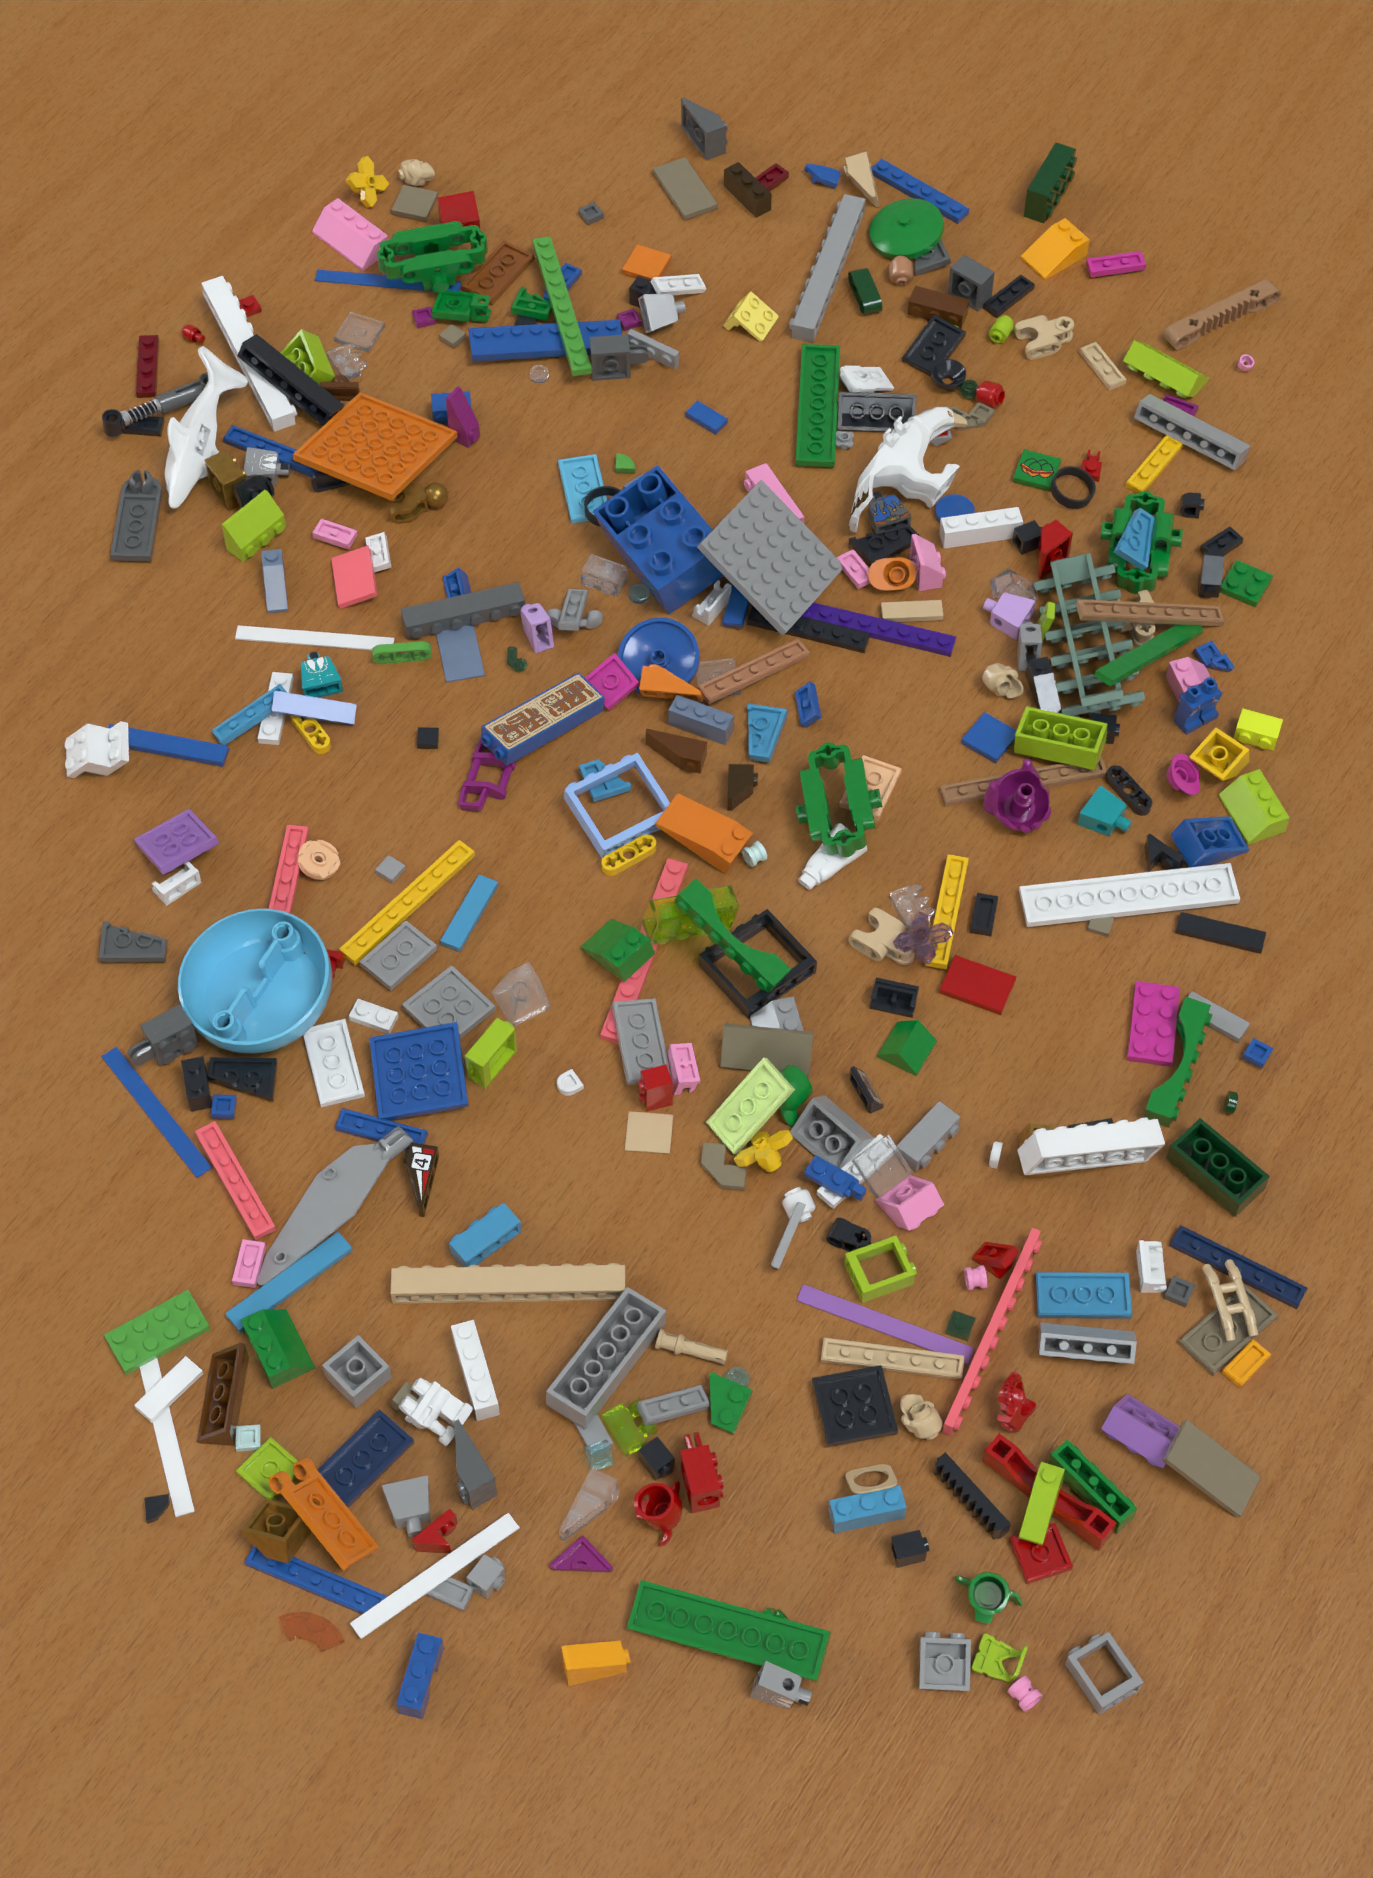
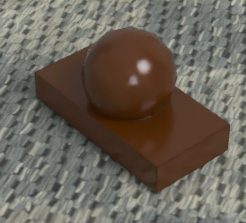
(341, 388)

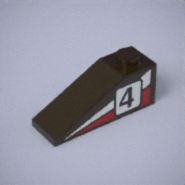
(421, 1168)

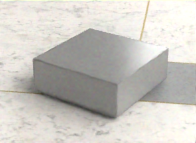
(390, 869)

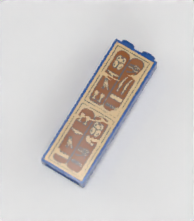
(542, 719)

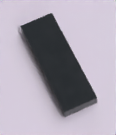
(1008, 296)

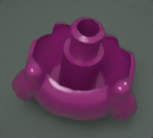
(1018, 799)

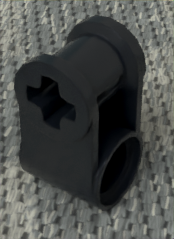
(848, 1235)

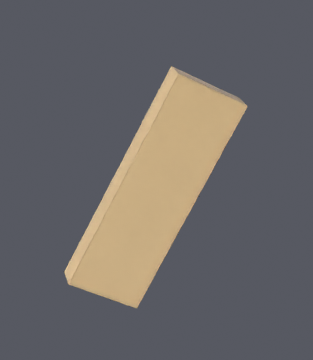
(1102, 366)
(912, 611)

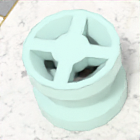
(754, 854)

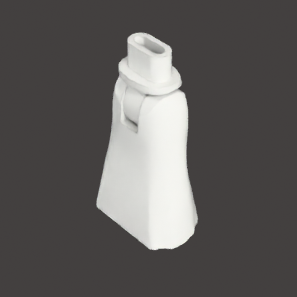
(823, 866)

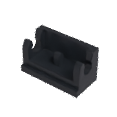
(894, 997)

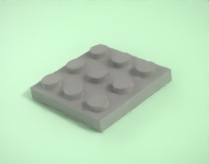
(449, 1000)

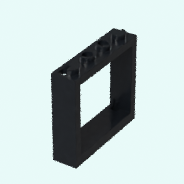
(805, 969)

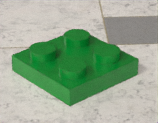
(1246, 583)

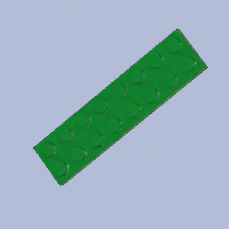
(818, 405)
(728, 1630)

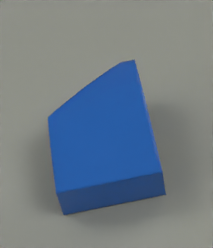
(823, 174)
(1212, 658)

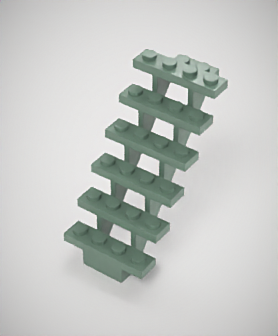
(1064, 573)

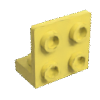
(752, 316)

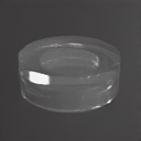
(539, 374)

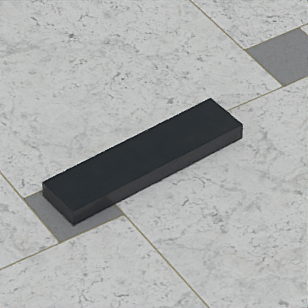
(1221, 932)

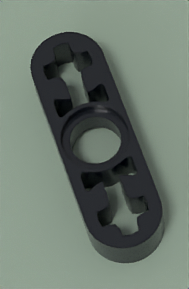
(1130, 799)

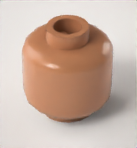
(900, 270)

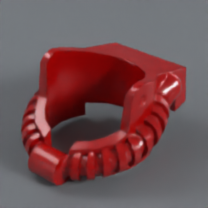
(1014, 1404)

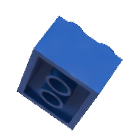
(1208, 840)

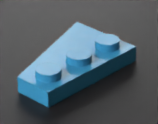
(1136, 539)

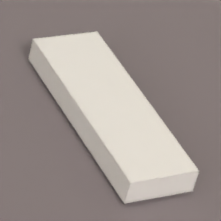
(679, 284)
(168, 1389)

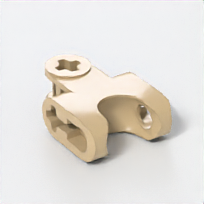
(1046, 335)
(1140, 631)
(880, 942)

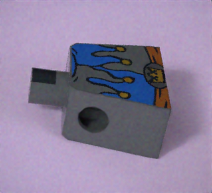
(887, 513)

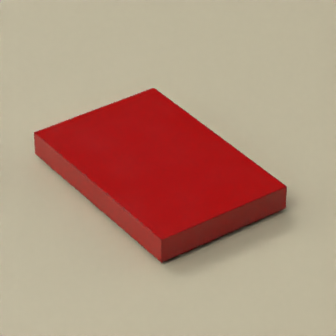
(977, 984)

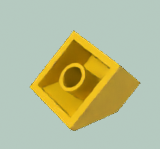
(1221, 755)

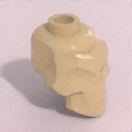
(415, 172)
(1002, 681)
(920, 1416)

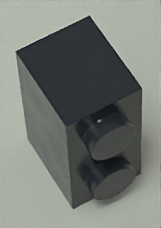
(196, 1083)

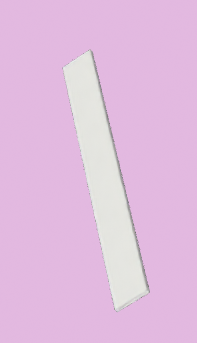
(310, 638)
(169, 1447)
(434, 1576)

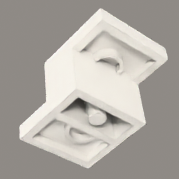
(97, 749)

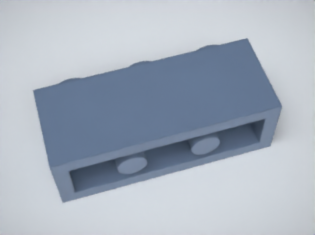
(701, 720)

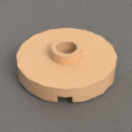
(320, 851)

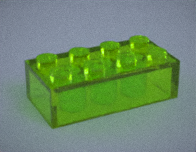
(665, 922)

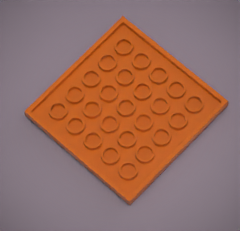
(375, 446)

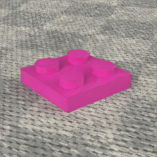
(613, 681)

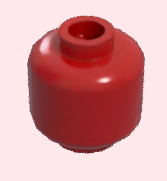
(990, 394)

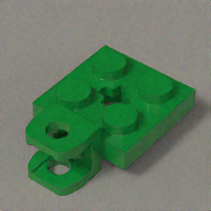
(466, 307)

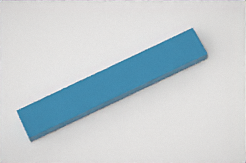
(291, 1279)

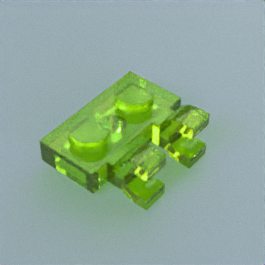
(624, 1429)

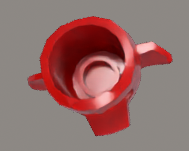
(661, 1509)

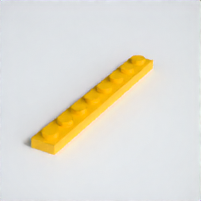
(407, 902)

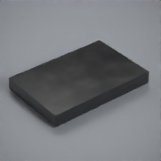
(933, 344)

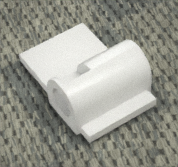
(865, 379)

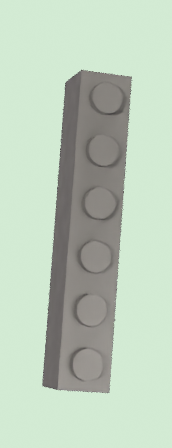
(1196, 434)

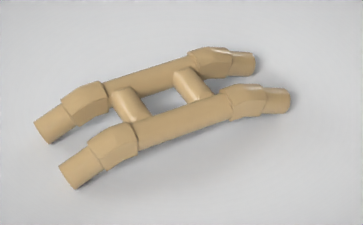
(1226, 1310)

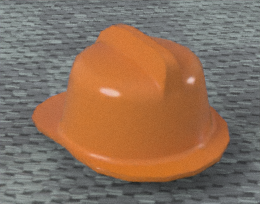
(892, 573)

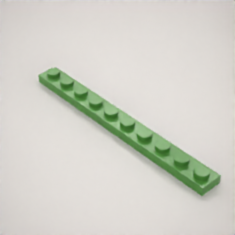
(561, 306)

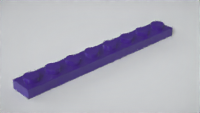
(885, 629)

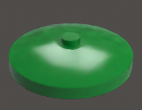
(906, 228)

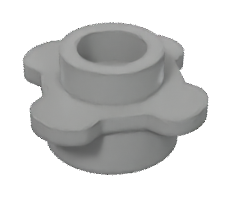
(844, 440)

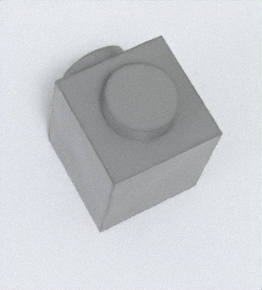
(487, 1576)

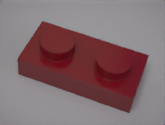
(773, 176)

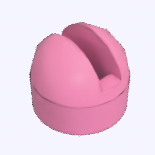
(1245, 358)

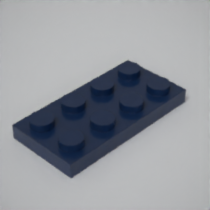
(365, 1457)

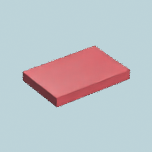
(354, 577)

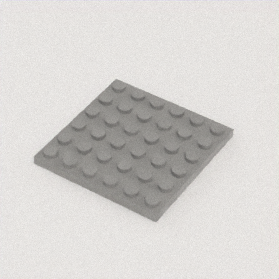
(771, 557)

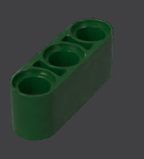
(865, 291)

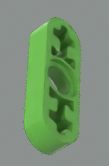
(389, 652)

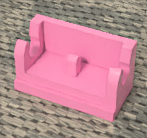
(683, 1067)

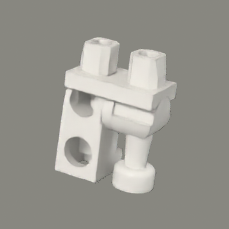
(434, 1402)

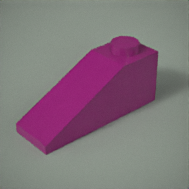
(462, 418)

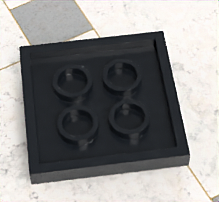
(854, 1406)

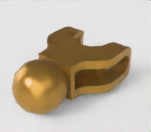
(416, 500)

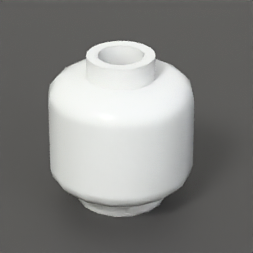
(799, 1195)

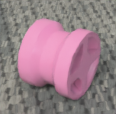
(975, 1277)

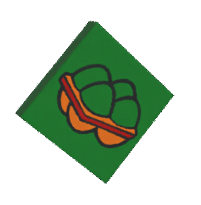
(1036, 470)

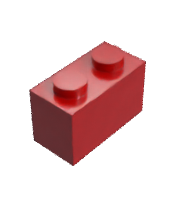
(655, 1088)

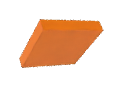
(646, 263)

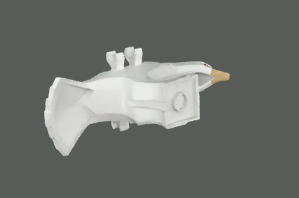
(901, 461)

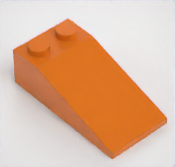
(704, 831)

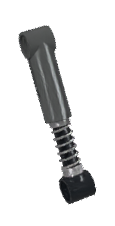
(163, 403)

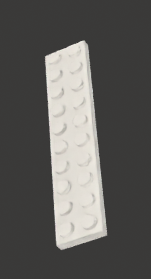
(1129, 894)

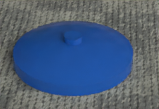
(660, 643)

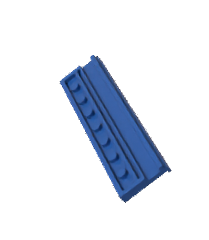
(531, 340)

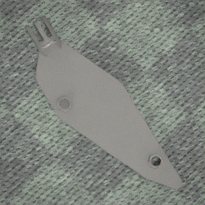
(331, 1201)

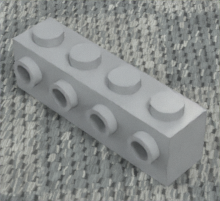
(1087, 1343)

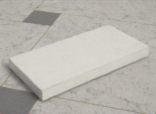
(333, 1063)

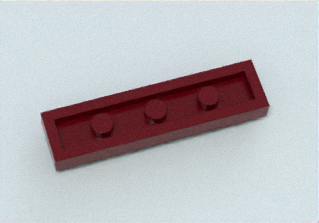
(147, 366)

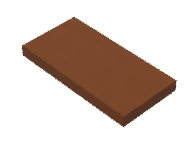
(498, 271)

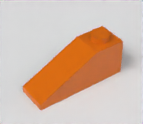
(663, 684)

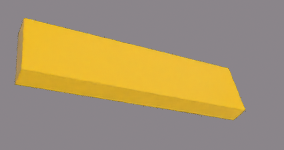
(1154, 464)

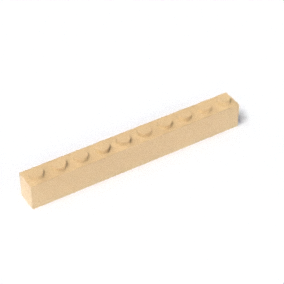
(507, 1284)

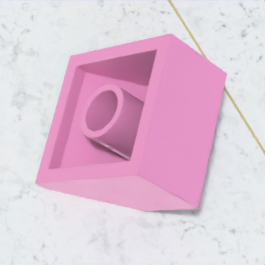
(927, 564)
(1184, 674)
(910, 1202)

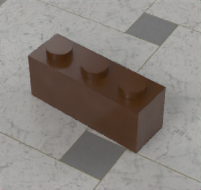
(926, 303)

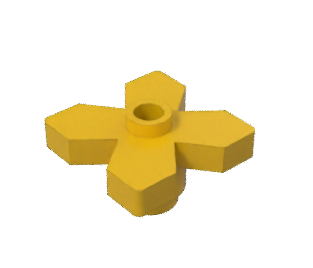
(366, 182)
(764, 1150)

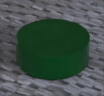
(1230, 1102)

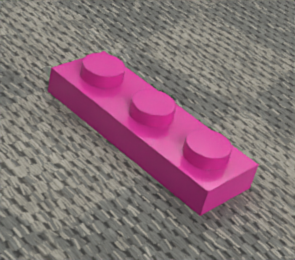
(1115, 264)

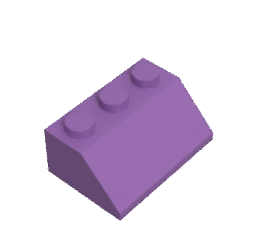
(1140, 1429)

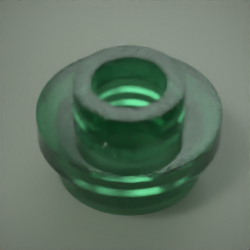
(968, 388)

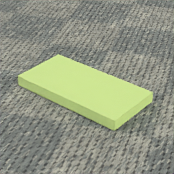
(750, 1105)

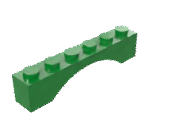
(763, 967)
(1164, 1099)

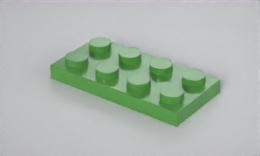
(157, 1332)

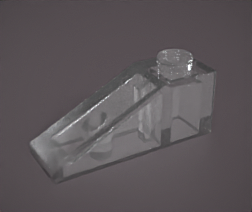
(590, 1502)

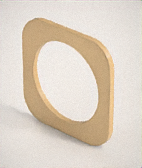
(851, 1475)

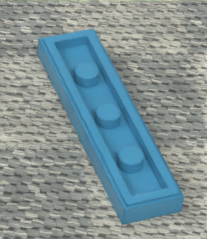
(246, 717)
(469, 913)

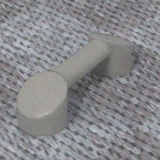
(593, 619)

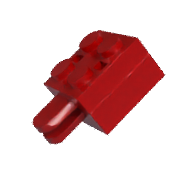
(700, 1475)

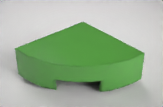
(624, 464)

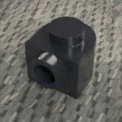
(1191, 505)

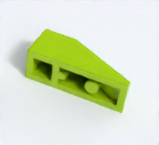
(1042, 1503)

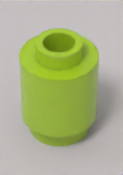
(1001, 329)

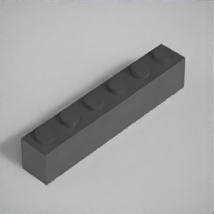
(462, 610)

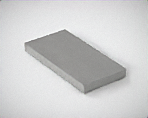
(639, 1037)

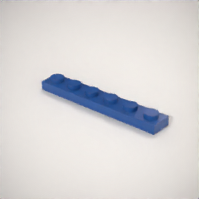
(919, 190)

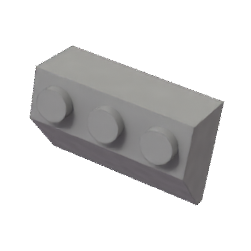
(830, 1132)

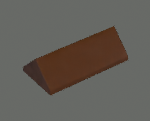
(223, 1396)

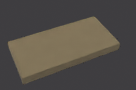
(685, 188)
(747, 1045)
(1208, 1340)
(1211, 1468)

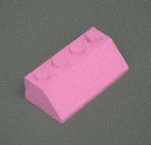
(349, 234)

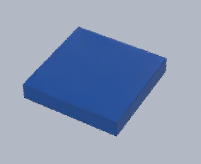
(989, 737)

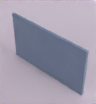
(460, 654)

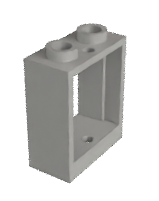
(1114, 1696)

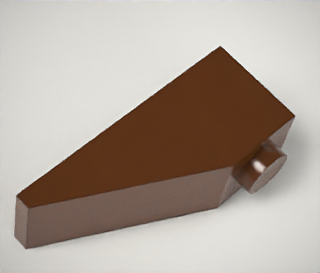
(681, 751)

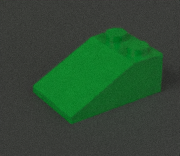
(619, 948)

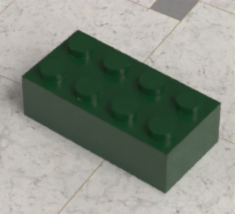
(1050, 183)
(1217, 1167)

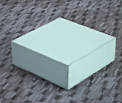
(248, 1438)

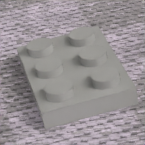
(398, 955)

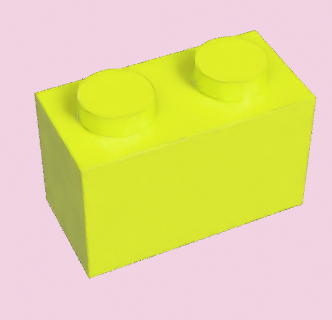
(1258, 729)

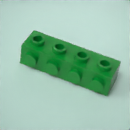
(1092, 1484)

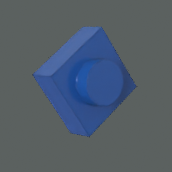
(1257, 1053)
(223, 1106)

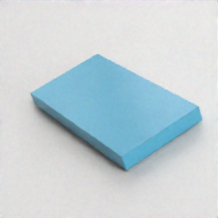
(578, 478)

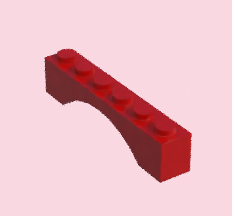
(1078, 1516)

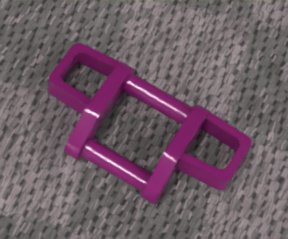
(480, 787)

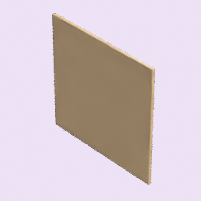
(649, 1132)

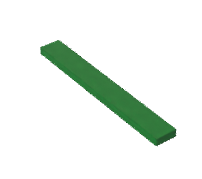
(1147, 653)

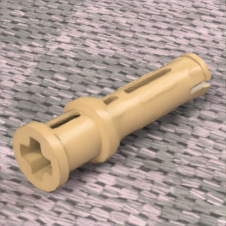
(681, 1345)

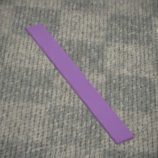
(882, 1323)

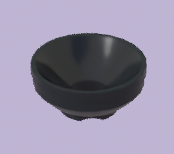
(948, 369)

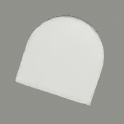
(569, 1083)
(995, 1154)

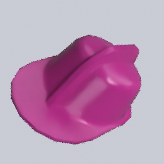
(1183, 774)

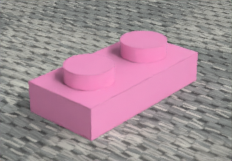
(335, 534)
(854, 568)
(249, 1263)

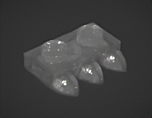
(346, 362)
(907, 904)

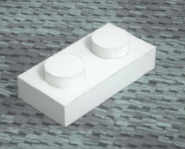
(380, 551)
(373, 1016)

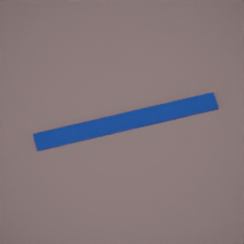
(371, 280)
(156, 1112)

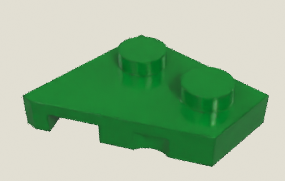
(530, 305)
(727, 1402)

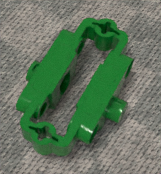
(431, 253)
(1162, 540)
(816, 806)

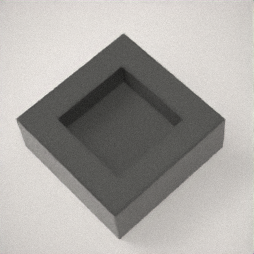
(591, 213)
(1179, 1291)

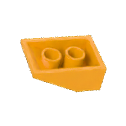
(1056, 249)

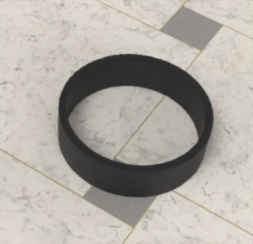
(1077, 472)
(599, 491)

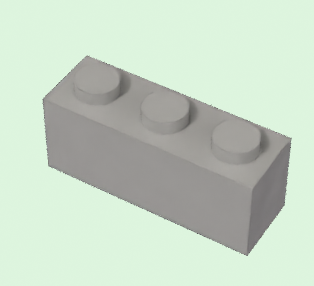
(929, 1136)

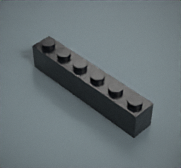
(289, 379)

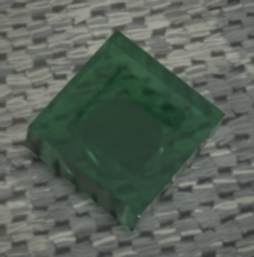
(960, 1326)

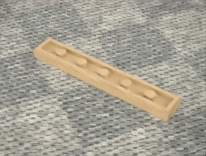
(892, 1358)

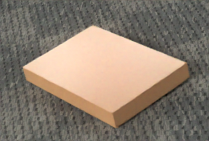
(878, 776)

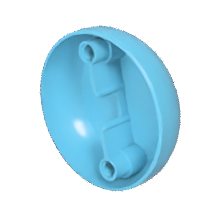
(252, 983)

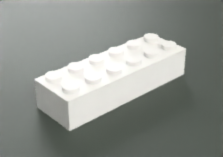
(1090, 1146)

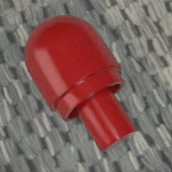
(192, 334)

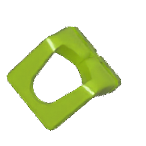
(991, 1656)

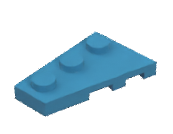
(764, 730)

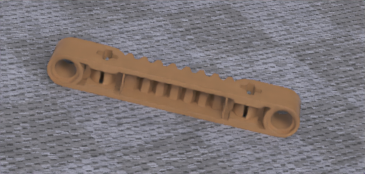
(1246, 301)

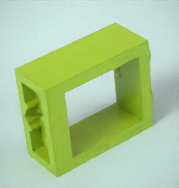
(491, 1053)
(864, 1289)

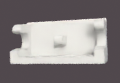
(713, 604)
(177, 884)
(1151, 1267)

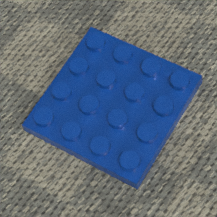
(418, 1072)

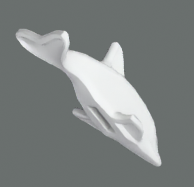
(196, 433)

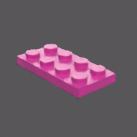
(1153, 1023)

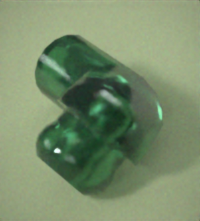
(512, 660)

